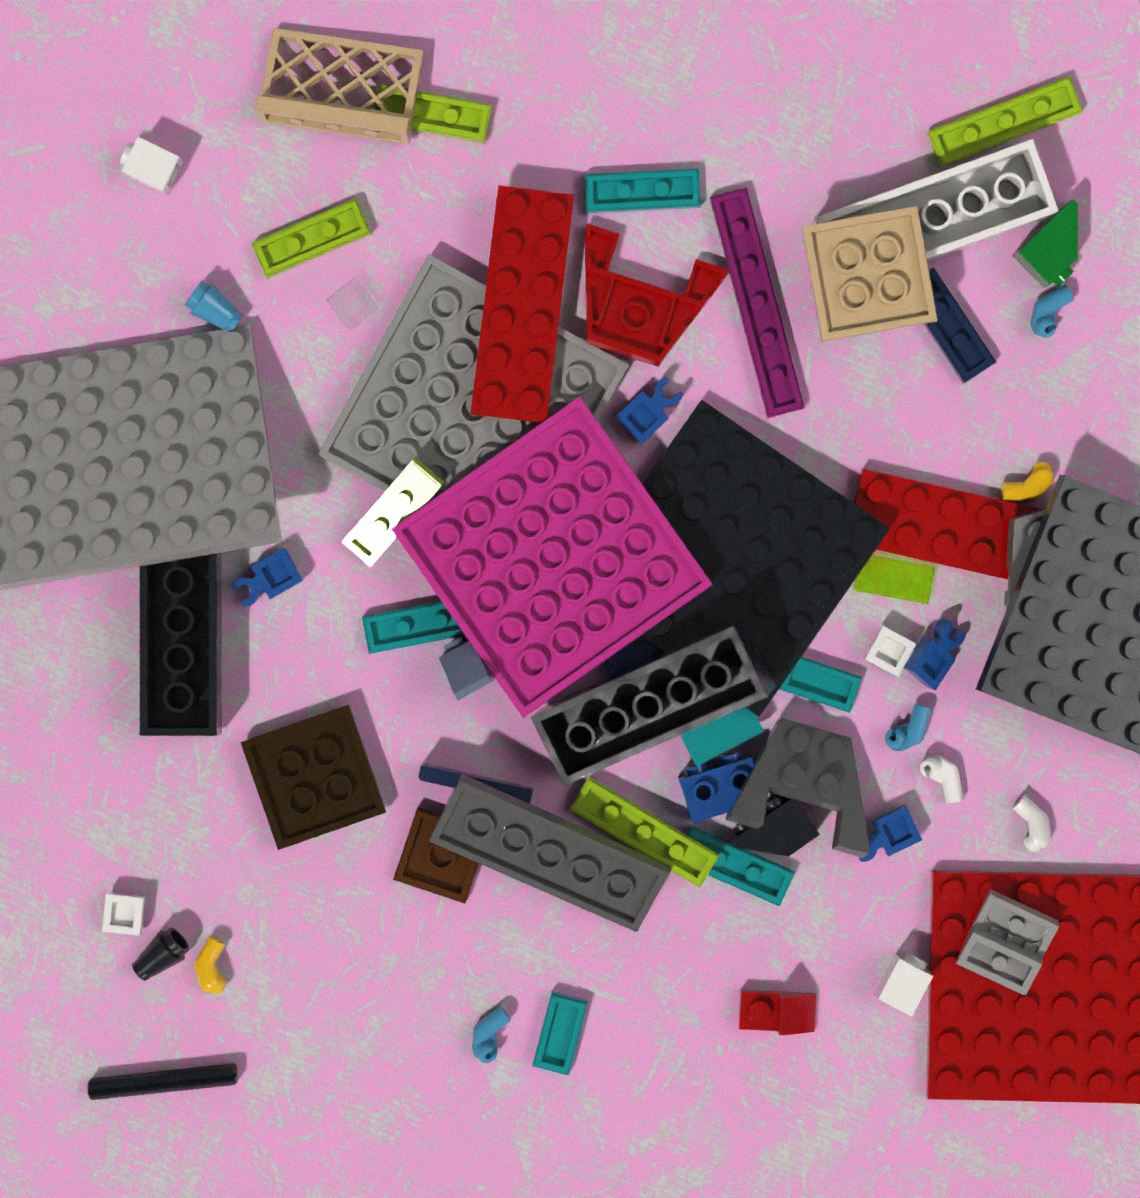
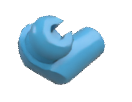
(910, 733)

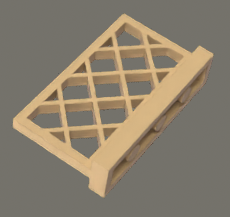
(332, 117)

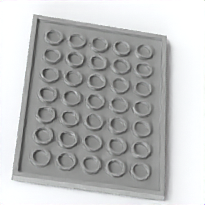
(133, 458)

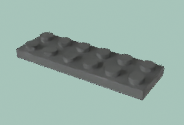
(549, 853)

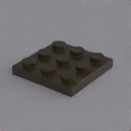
(313, 777)

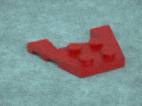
(635, 315)

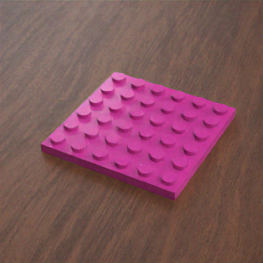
(551, 557)

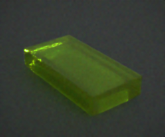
(895, 579)

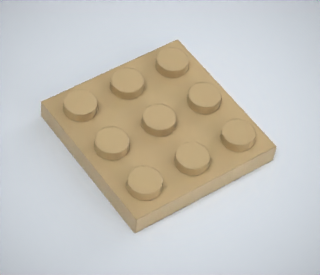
(869, 274)

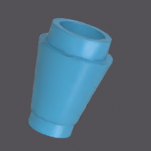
(213, 307)

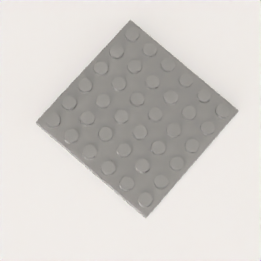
(422, 385)

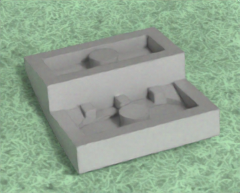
(1007, 942)

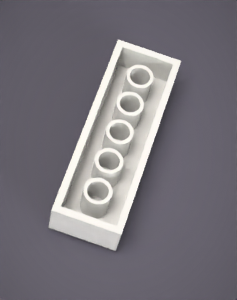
(969, 200)

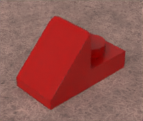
(777, 1011)

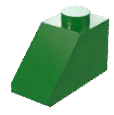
(1052, 248)

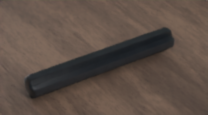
(162, 1081)

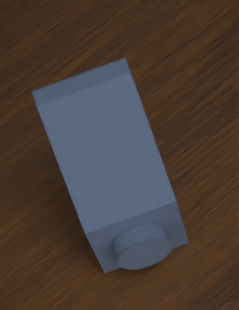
(464, 668)

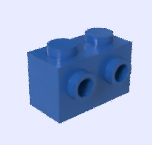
(715, 788)

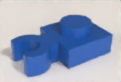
(645, 414)
(273, 574)
(932, 658)
(892, 832)

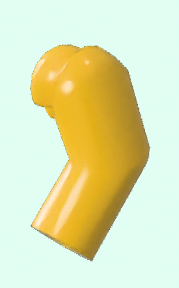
(1033, 487)
(205, 968)

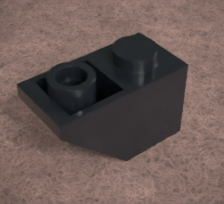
(783, 831)

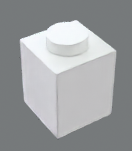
(151, 165)
(904, 983)

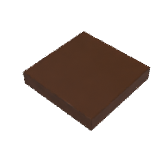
(432, 866)

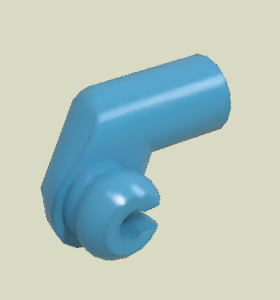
(1045, 311)
(486, 1034)

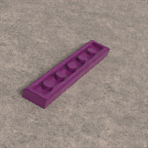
(756, 302)

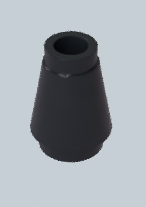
(162, 953)

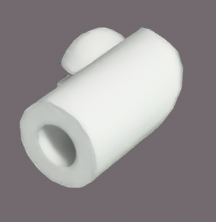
(944, 773)
(1038, 824)

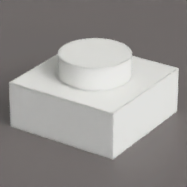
(890, 651)
(123, 914)

